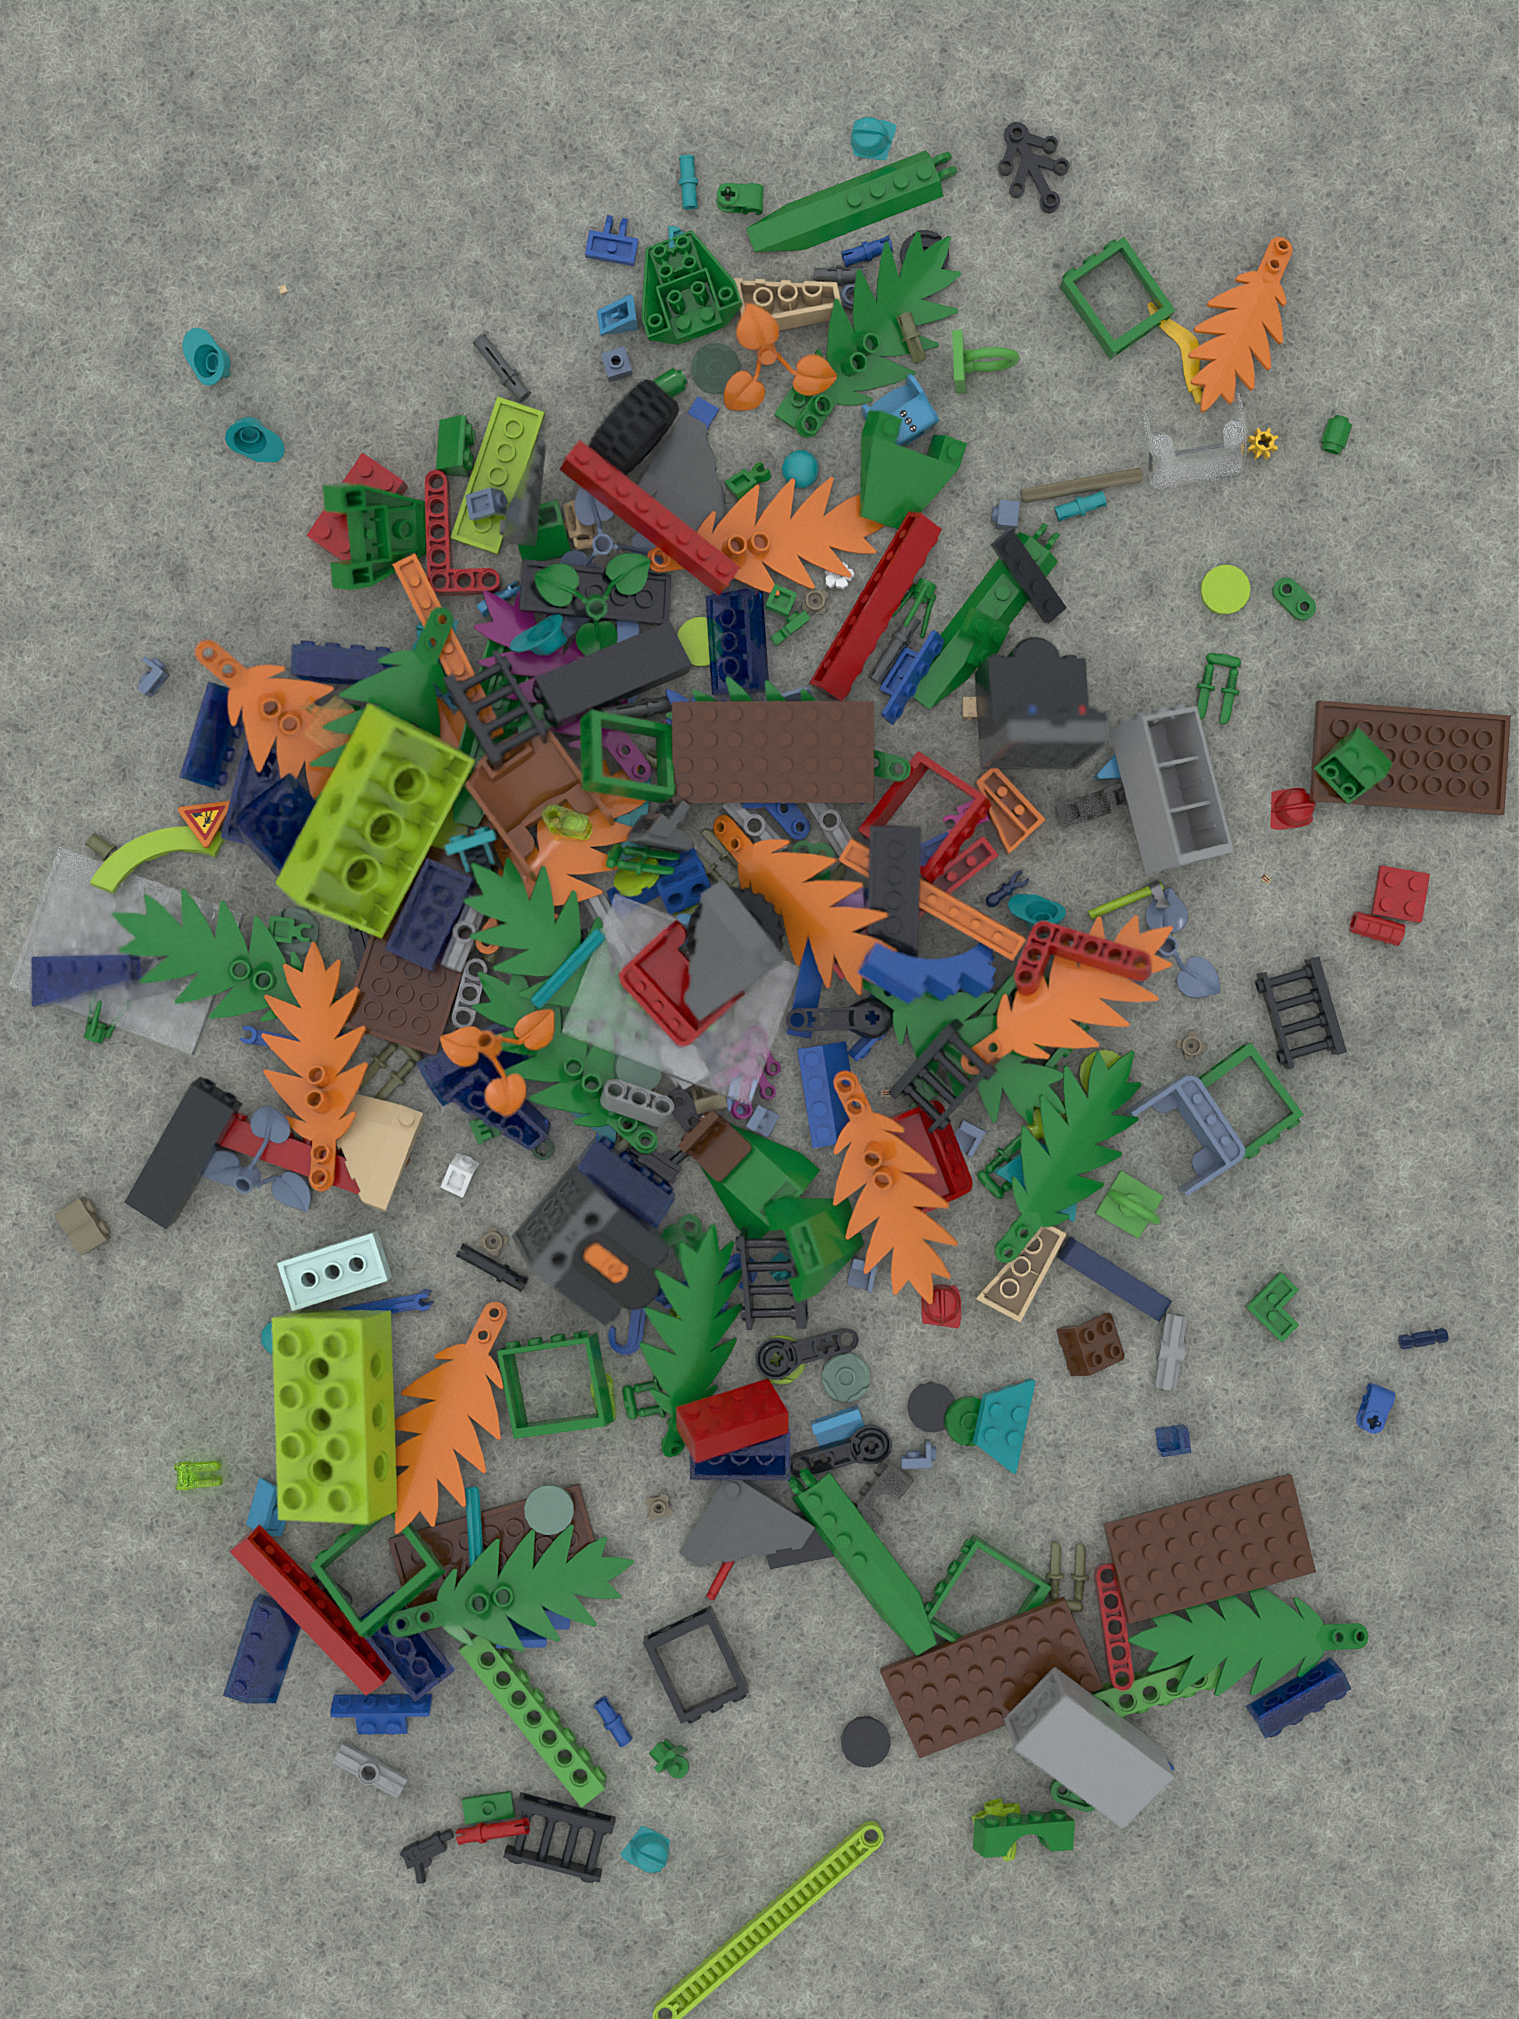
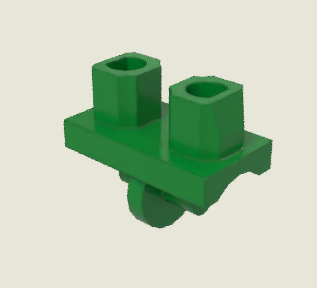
(668, 1759)

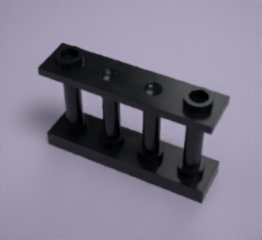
(484, 730)
(1326, 1018)
(920, 1069)
(797, 1312)
(576, 1818)

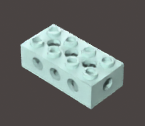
(327, 1285)

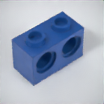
(683, 884)

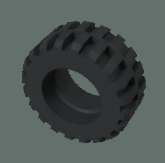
(634, 426)
(758, 908)

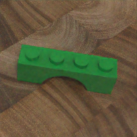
(997, 1834)

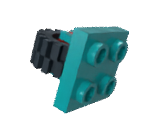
(475, 849)

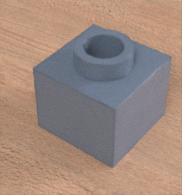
(619, 371)
(1005, 514)

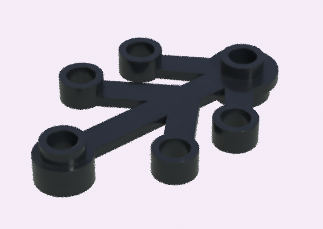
(1031, 163)

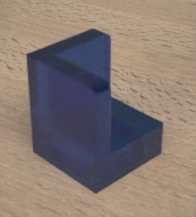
(1173, 1440)

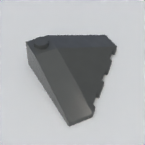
(685, 475)
(523, 511)
(728, 951)
(744, 1523)

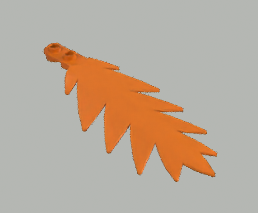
(780, 540)
(271, 711)
(572, 855)
(804, 905)
(1070, 995)
(322, 1092)
(879, 1162)
(445, 1425)

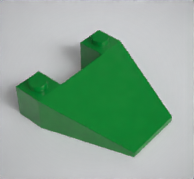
(900, 478)
(380, 531)

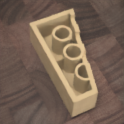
(789, 302)
(1019, 1280)

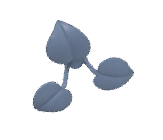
(590, 511)
(1198, 976)
(288, 1189)

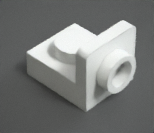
(459, 1174)

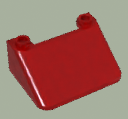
(659, 982)
(952, 1174)

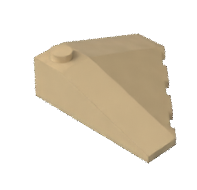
(378, 1146)

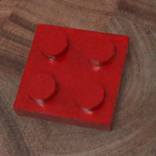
(1400, 894)

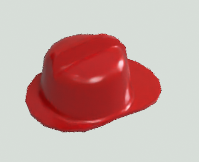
(1291, 809)
(945, 1308)

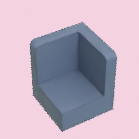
(969, 1137)
(858, 1278)

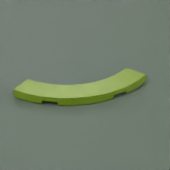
(149, 847)

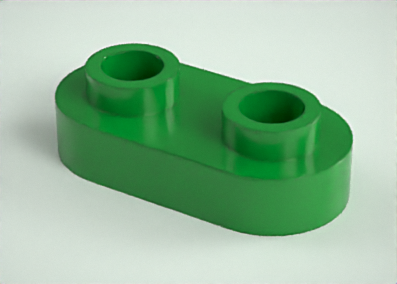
(1292, 601)
(1068, 1798)

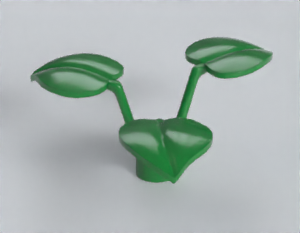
(560, 580)

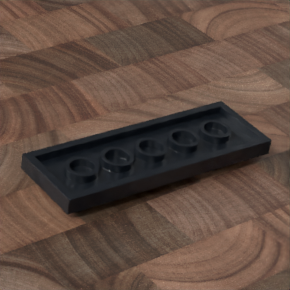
(647, 606)
(895, 885)

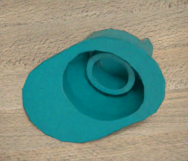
(872, 138)
(205, 356)
(254, 441)
(541, 638)
(1035, 908)
(647, 1850)

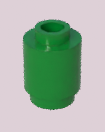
(671, 382)
(1336, 434)

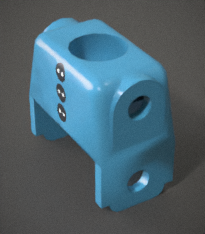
(909, 404)

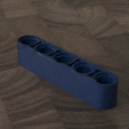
(1114, 1279)

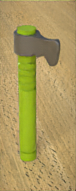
(1154, 888)

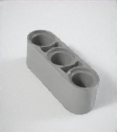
(462, 1003)
(624, 1104)

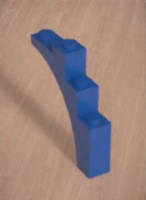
(911, 976)

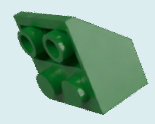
(454, 446)
(551, 535)
(1353, 765)

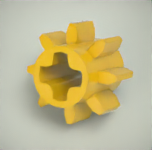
(1262, 450)

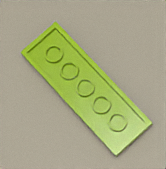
(499, 465)

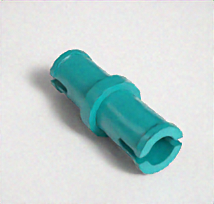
(688, 182)
(1080, 506)

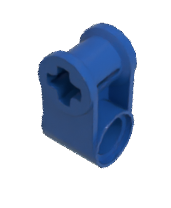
(1375, 1405)

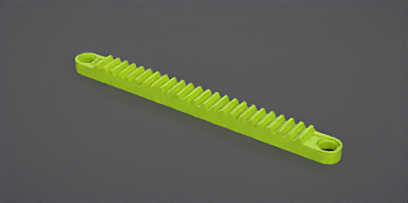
(770, 1922)

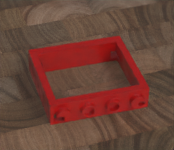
(963, 829)

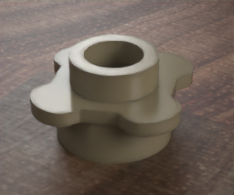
(820, 596)
(1183, 1044)
(493, 1248)
(655, 1513)

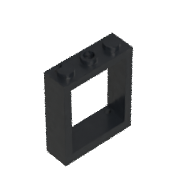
(678, 1629)

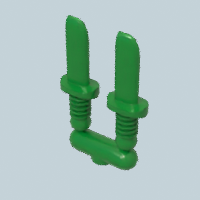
(1229, 691)
(616, 850)
(1004, 1154)
(630, 1403)

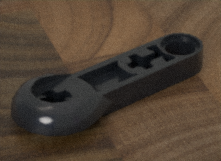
(849, 1018)
(798, 1352)
(847, 1451)

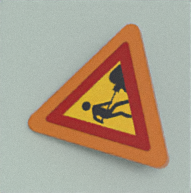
(205, 819)

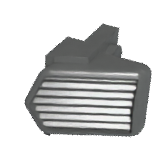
(660, 828)

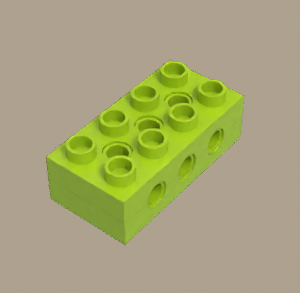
(374, 822)
(334, 1415)

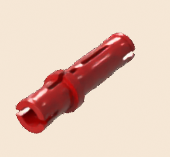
(484, 1832)

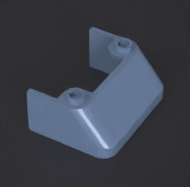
(1219, 1141)

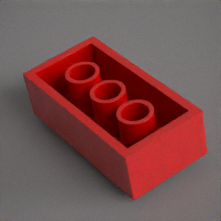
(331, 528)
(732, 1420)

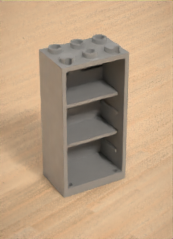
(1170, 788)
(1088, 1748)

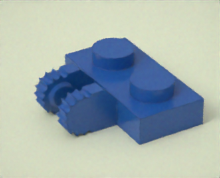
(612, 247)

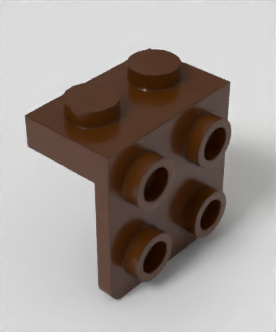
(715, 1145)
(1091, 1345)

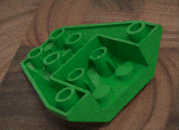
(685, 291)
(761, 1179)
(816, 1239)

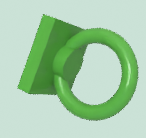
(964, 360)
(1130, 1204)

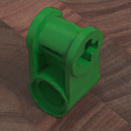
(743, 198)

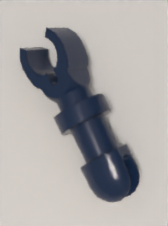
(1006, 889)

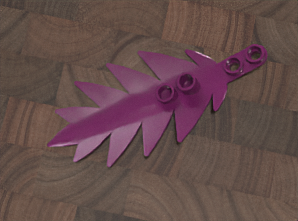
(510, 623)

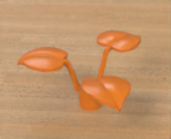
(759, 332)
(466, 1043)

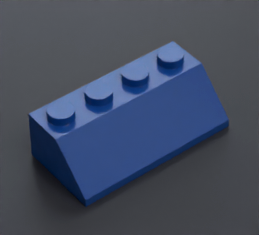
(823, 1105)

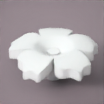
(838, 580)

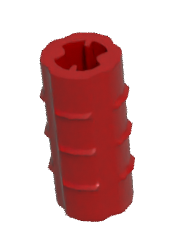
(1377, 928)

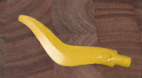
(1187, 343)

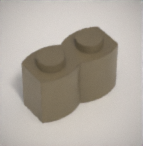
(83, 1225)

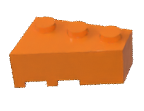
(1010, 811)

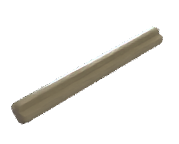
(1081, 485)

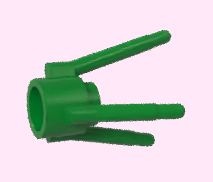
(922, 593)
(96, 1029)

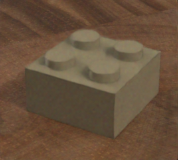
(707, 1100)

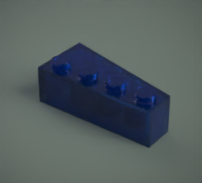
(468, 1090)

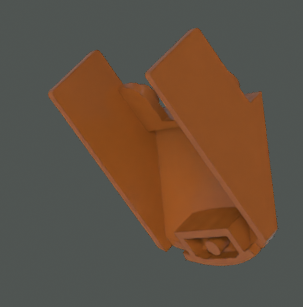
(525, 785)

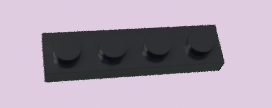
(1028, 576)

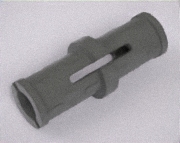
(836, 274)

